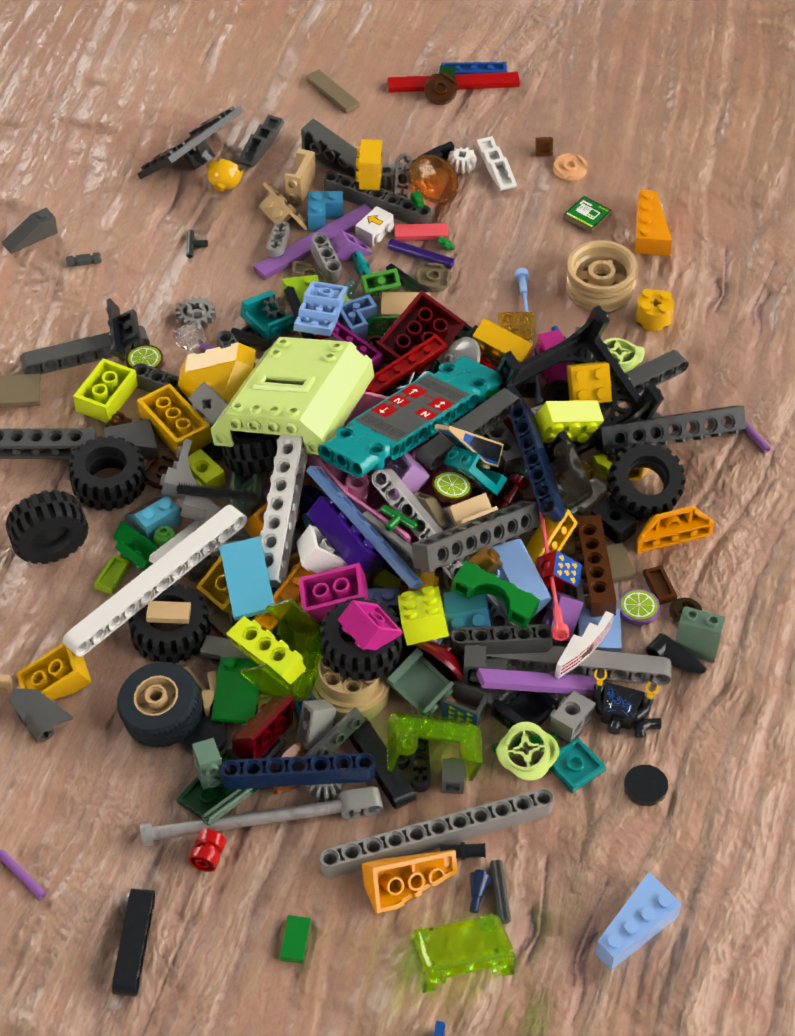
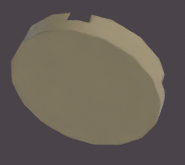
(434, 277)

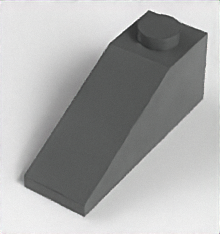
(32, 230)

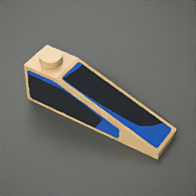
(488, 449)

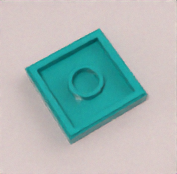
(577, 765)

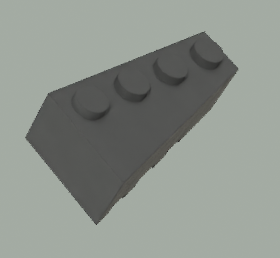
(329, 148)

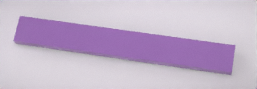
(303, 247)

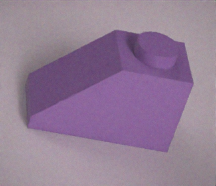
(346, 245)

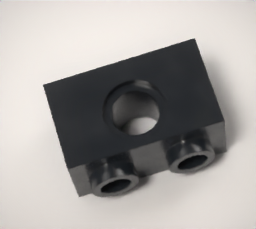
(616, 522)

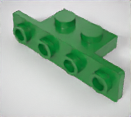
(134, 546)

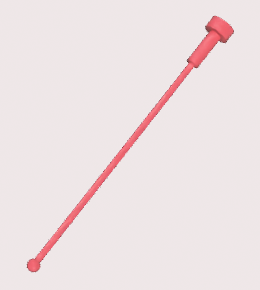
(560, 630)

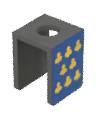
(470, 696)

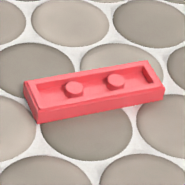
(420, 232)

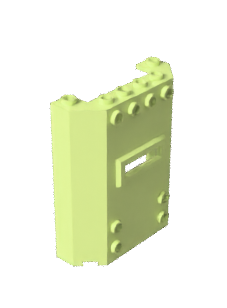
(332, 382)

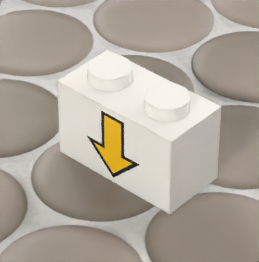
(374, 226)

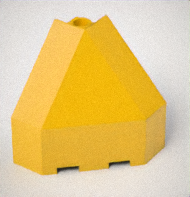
(220, 368)

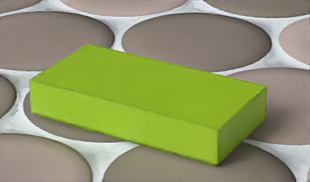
(112, 574)

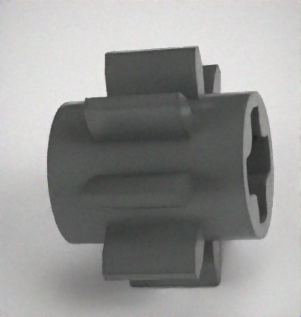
(272, 302)

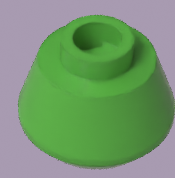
(163, 535)

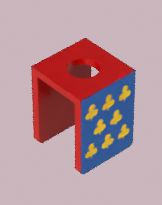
(561, 567)

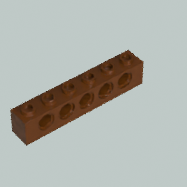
(595, 565)

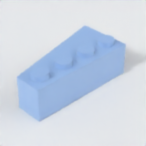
(637, 922)

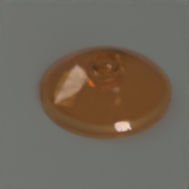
(434, 178)

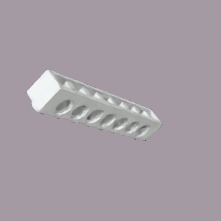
(289, 456)

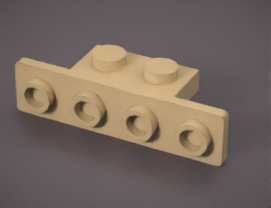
(277, 209)

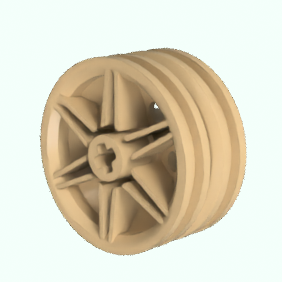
(601, 281)

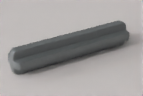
(500, 891)

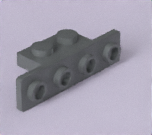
(337, 735)

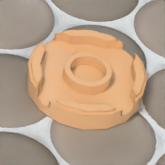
(570, 167)

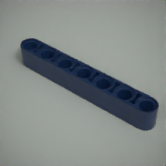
(537, 463)
(288, 765)

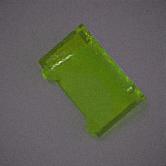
(461, 950)

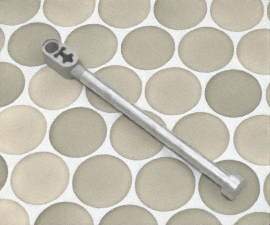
(351, 805)

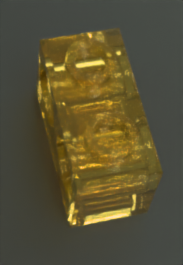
(519, 323)

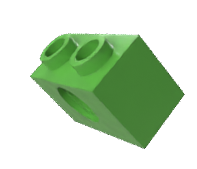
(380, 282)

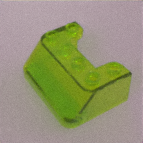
(406, 728)

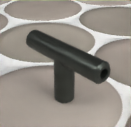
(191, 243)

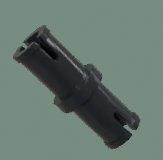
(466, 850)

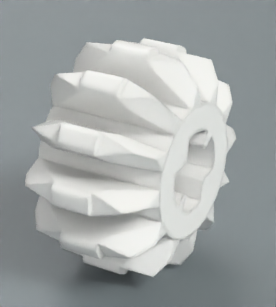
(462, 160)

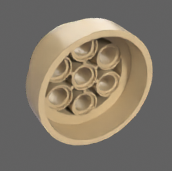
(369, 696)

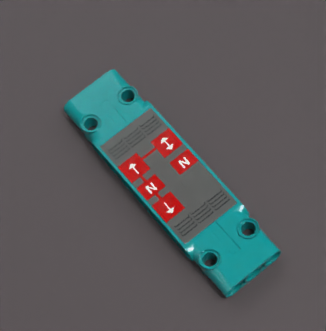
(409, 416)

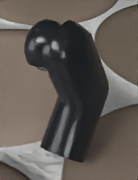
(648, 723)

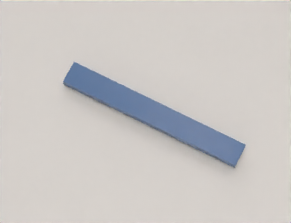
(365, 527)

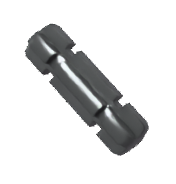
(83, 259)

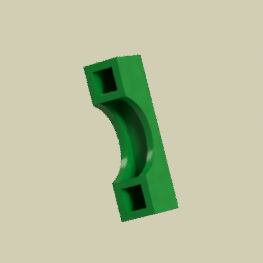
(473, 581)

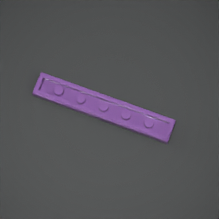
(535, 681)

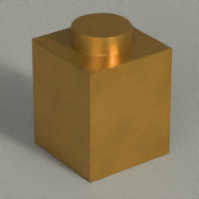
(487, 559)

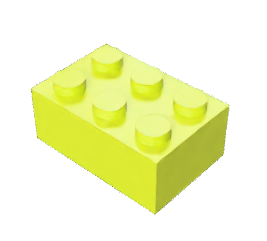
(105, 390)
(577, 418)
(422, 615)

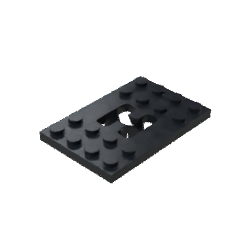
(196, 139)

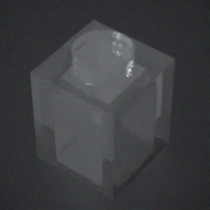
(190, 336)

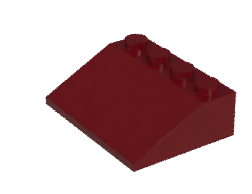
(417, 324)

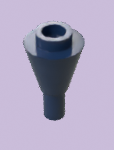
(478, 885)

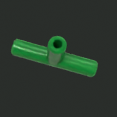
(396, 519)

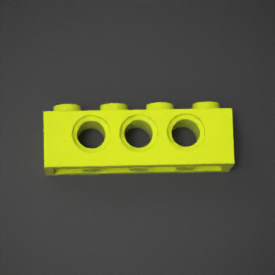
(264, 648)

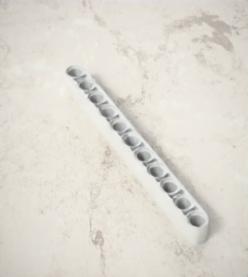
(154, 580)

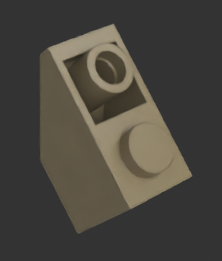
(433, 507)

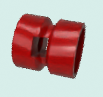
(207, 850)

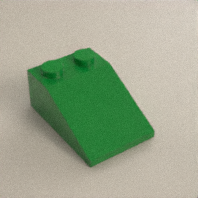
(234, 695)

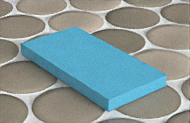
(247, 577)

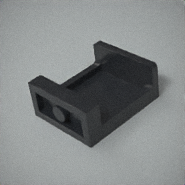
(524, 707)

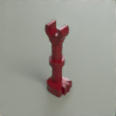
(519, 483)

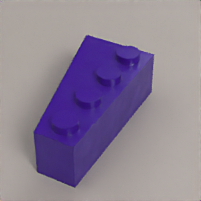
(344, 535)

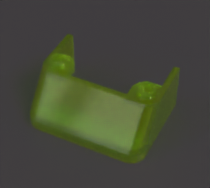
(300, 634)

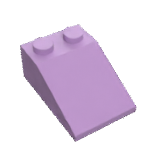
(409, 472)

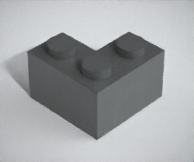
(476, 658)

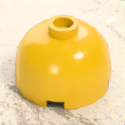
(224, 174)

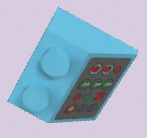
(154, 514)

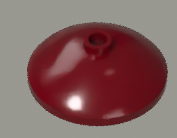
(442, 659)

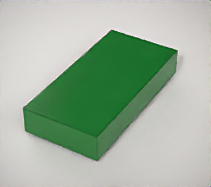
(295, 939)

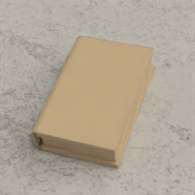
(396, 302)

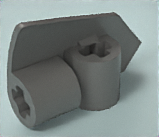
(38, 712)

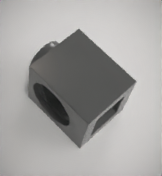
(453, 776)

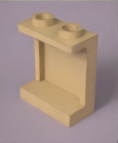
(299, 184)

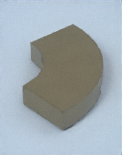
(305, 269)

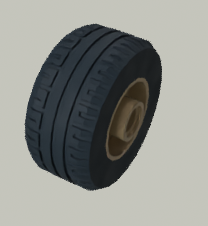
(160, 704)

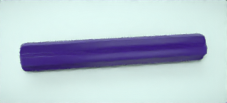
(420, 253)

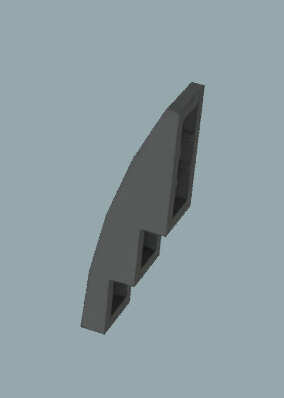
(260, 141)

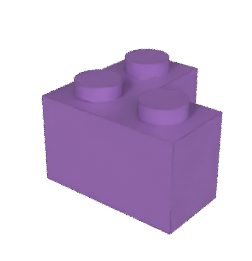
(570, 610)

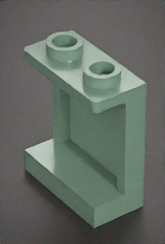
(700, 633)
(420, 683)

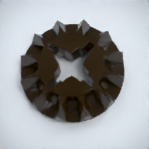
(677, 607)

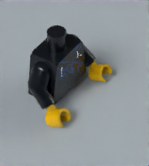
(621, 705)

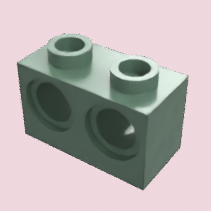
(207, 763)

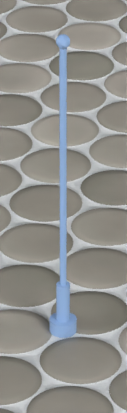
(522, 276)

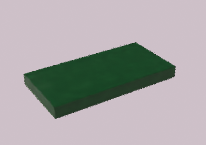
(200, 800)

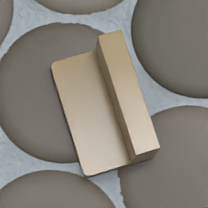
(470, 509)

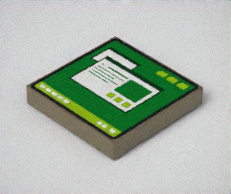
(587, 214)

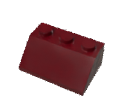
(264, 728)

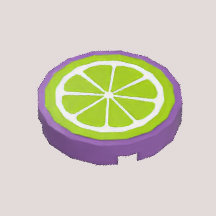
(639, 607)

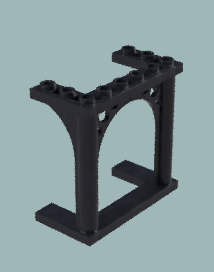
(585, 338)

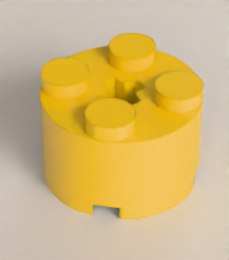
(654, 309)

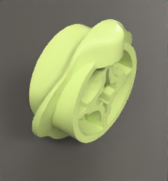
(625, 352)
(524, 730)

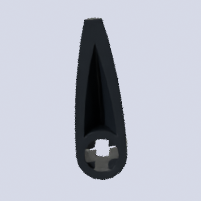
(666, 647)

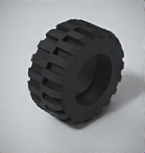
(251, 452)
(649, 457)
(111, 491)
(47, 527)
(177, 643)
(350, 659)

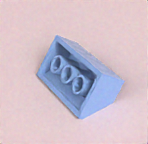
(520, 571)

